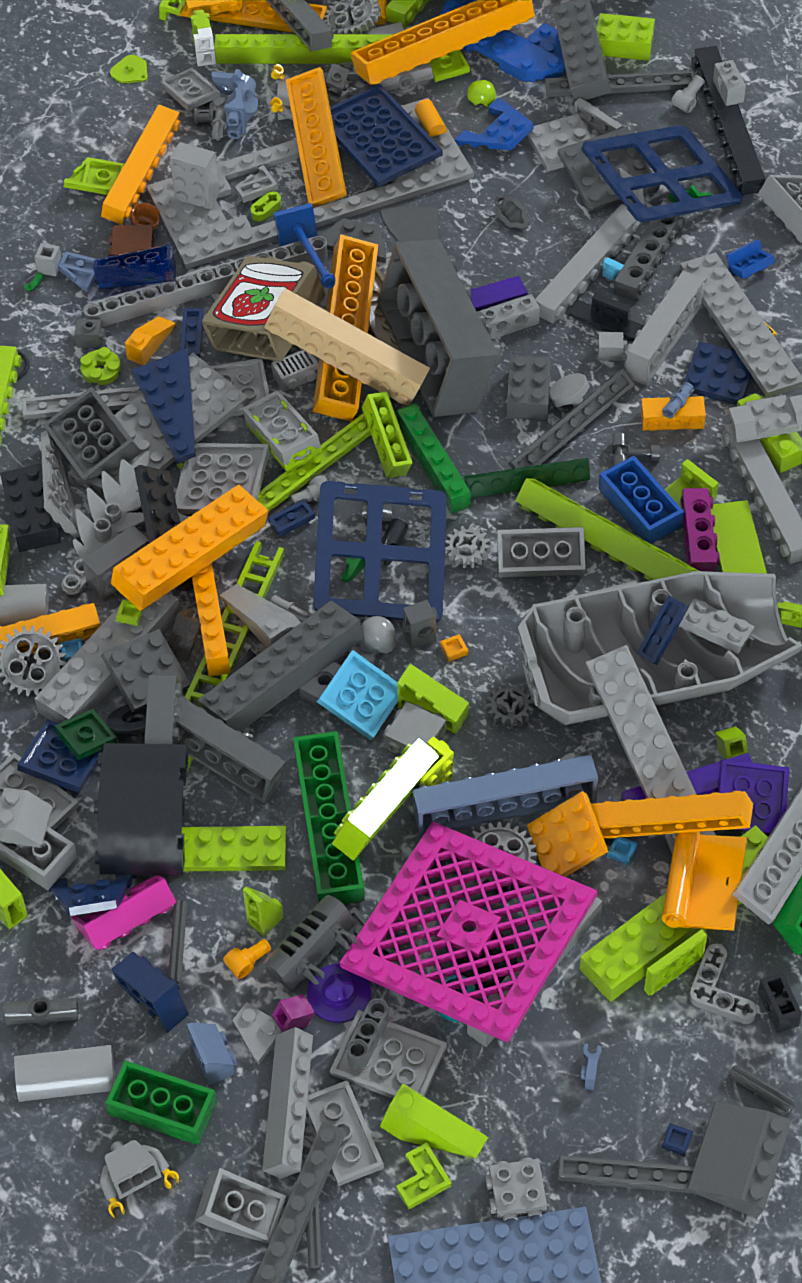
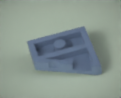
(78, 269)

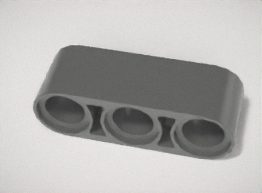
(367, 1023)

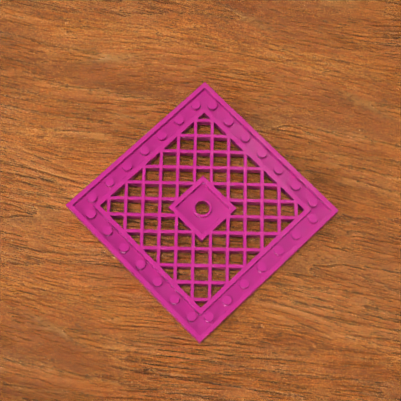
(442, 844)

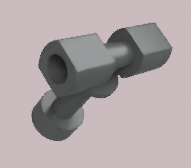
(624, 452)

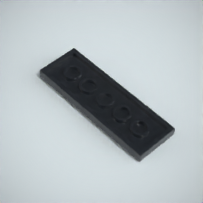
(158, 505)

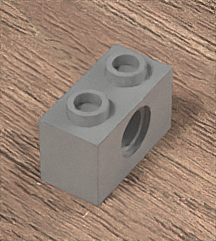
(729, 82)

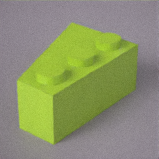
(433, 697)

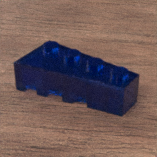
(136, 267)

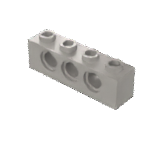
(511, 316)

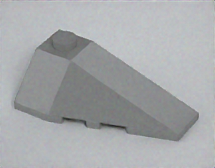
(261, 616)

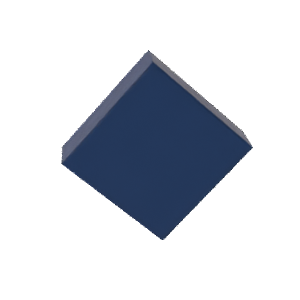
(677, 1139)

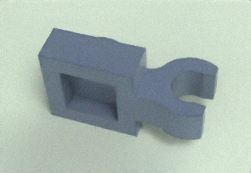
(589, 1071)

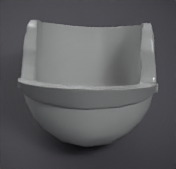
(378, 635)

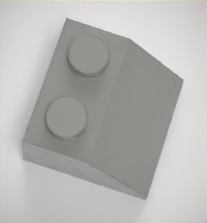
(23, 818)

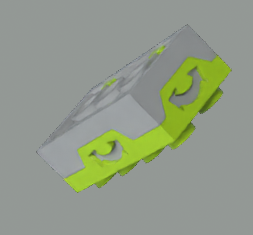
(283, 428)

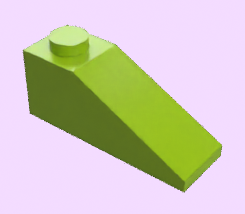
(261, 910)

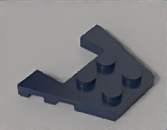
(91, 897)

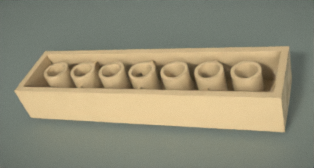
(346, 347)

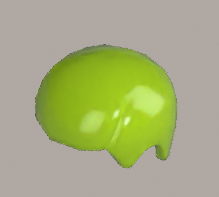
(481, 93)

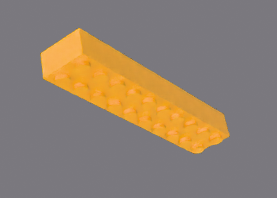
(438, 37)
(349, 300)

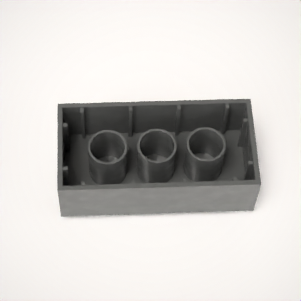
(443, 326)

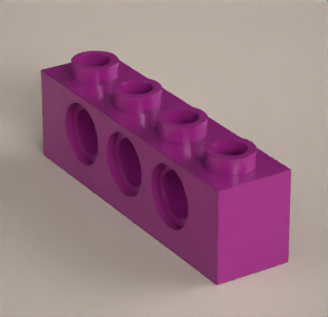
(699, 500)

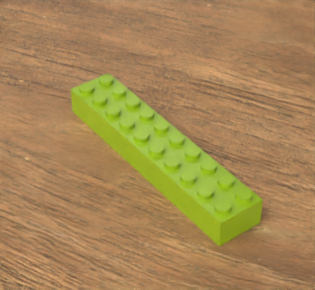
(644, 939)

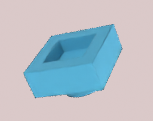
(611, 269)

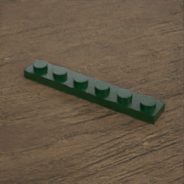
(513, 479)

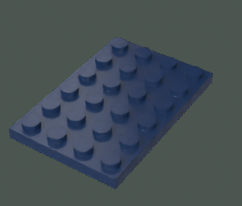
(381, 135)

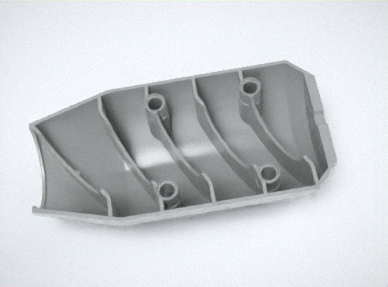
(570, 631)

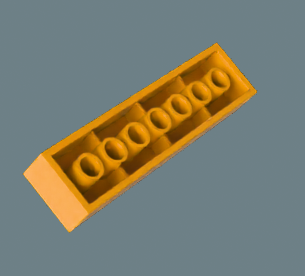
(189, 547)

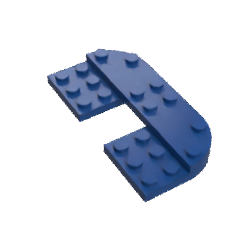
(522, 58)

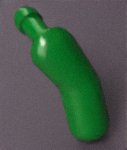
(34, 283)

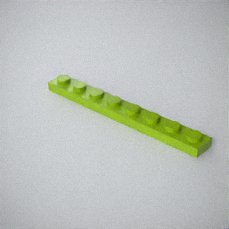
(300, 475)

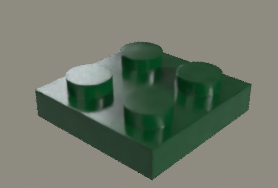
(85, 734)

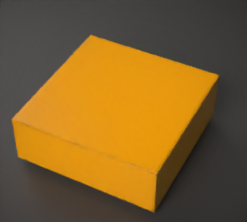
(454, 648)

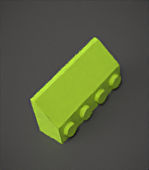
(783, 449)

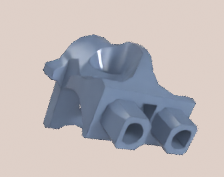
(242, 100)

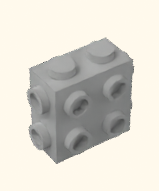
(410, 724)
(516, 1189)

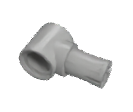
(686, 98)
(311, 492)

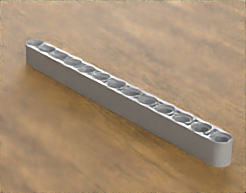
(189, 286)

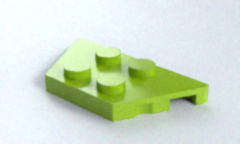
(94, 176)

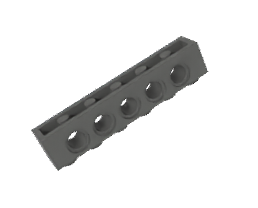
(647, 256)

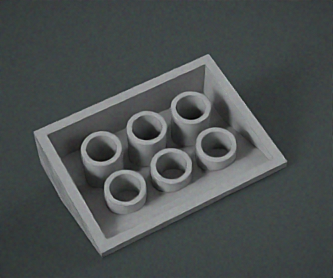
(784, 197)

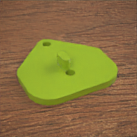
(130, 70)

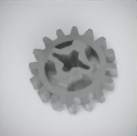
(467, 546)

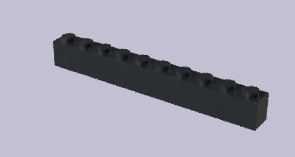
(729, 125)

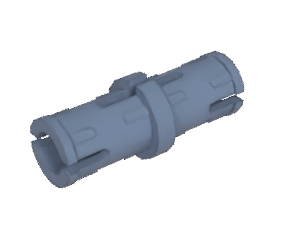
(678, 400)

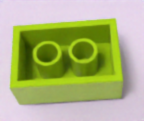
(626, 36)

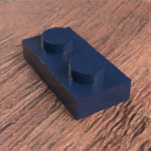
(291, 518)

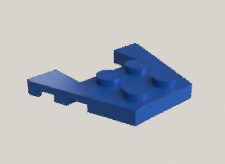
(503, 132)

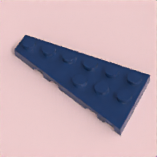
(169, 397)

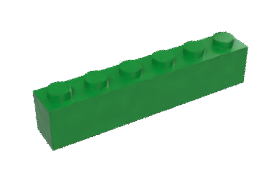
(433, 458)

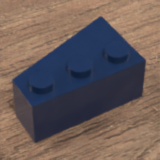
(152, 989)

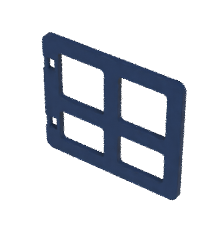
(662, 175)
(374, 551)

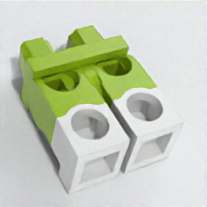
(202, 38)

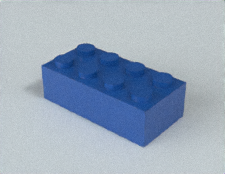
(641, 500)

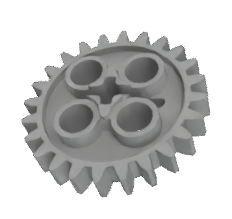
(363, 13)
(11, 655)
(506, 839)

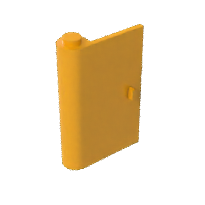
(698, 881)

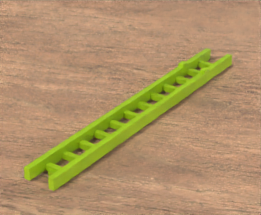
(243, 632)

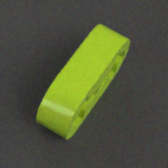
(267, 207)

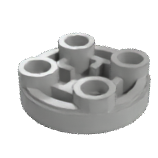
(569, 390)

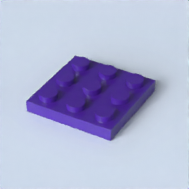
(763, 784)

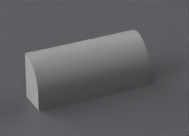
(23, 603)
(64, 1073)

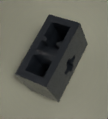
(779, 1002)

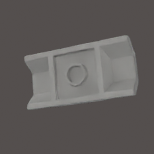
(766, 417)

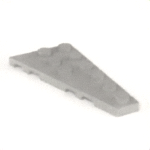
(56, 488)

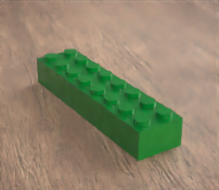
(324, 806)

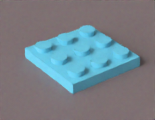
(360, 695)

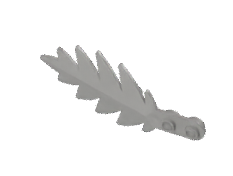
(108, 518)

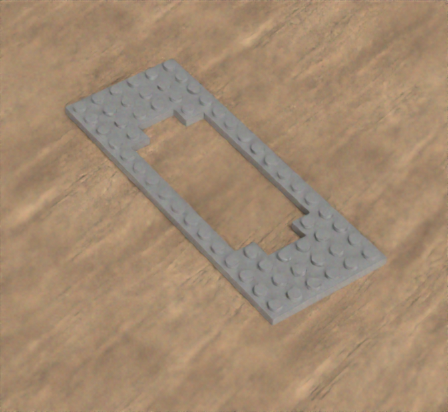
(206, 235)

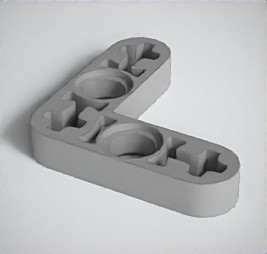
(709, 988)

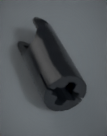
(395, 534)

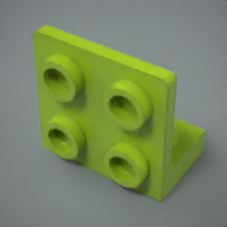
(692, 477)

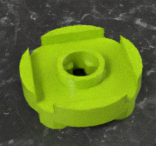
(96, 358)

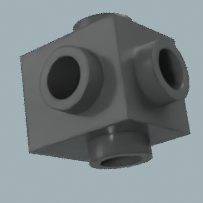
(336, 80)

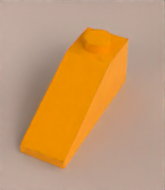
(147, 339)

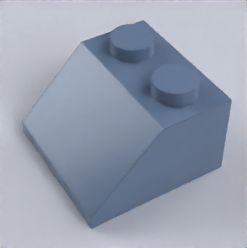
(211, 1051)

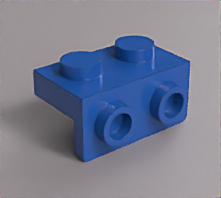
(748, 259)

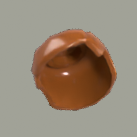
(145, 215)

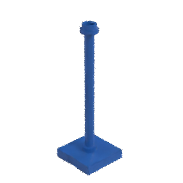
(299, 225)

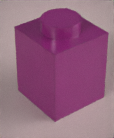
(293, 1013)

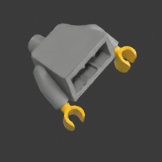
(281, 103)
(131, 1168)

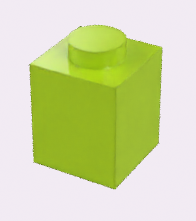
(731, 742)

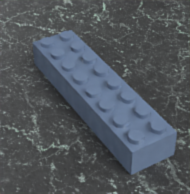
(504, 794)

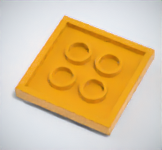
(568, 836)

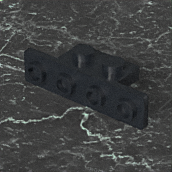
(607, 315)

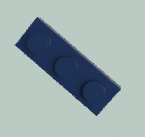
(192, 330)
(662, 630)

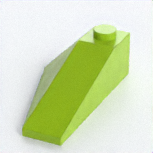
(420, 1120)

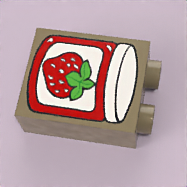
(243, 307)

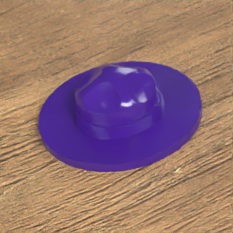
(338, 994)

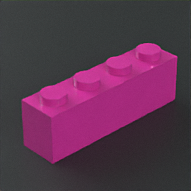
(135, 909)

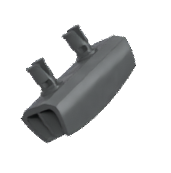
(311, 942)

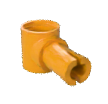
(242, 961)

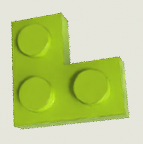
(429, 1177)

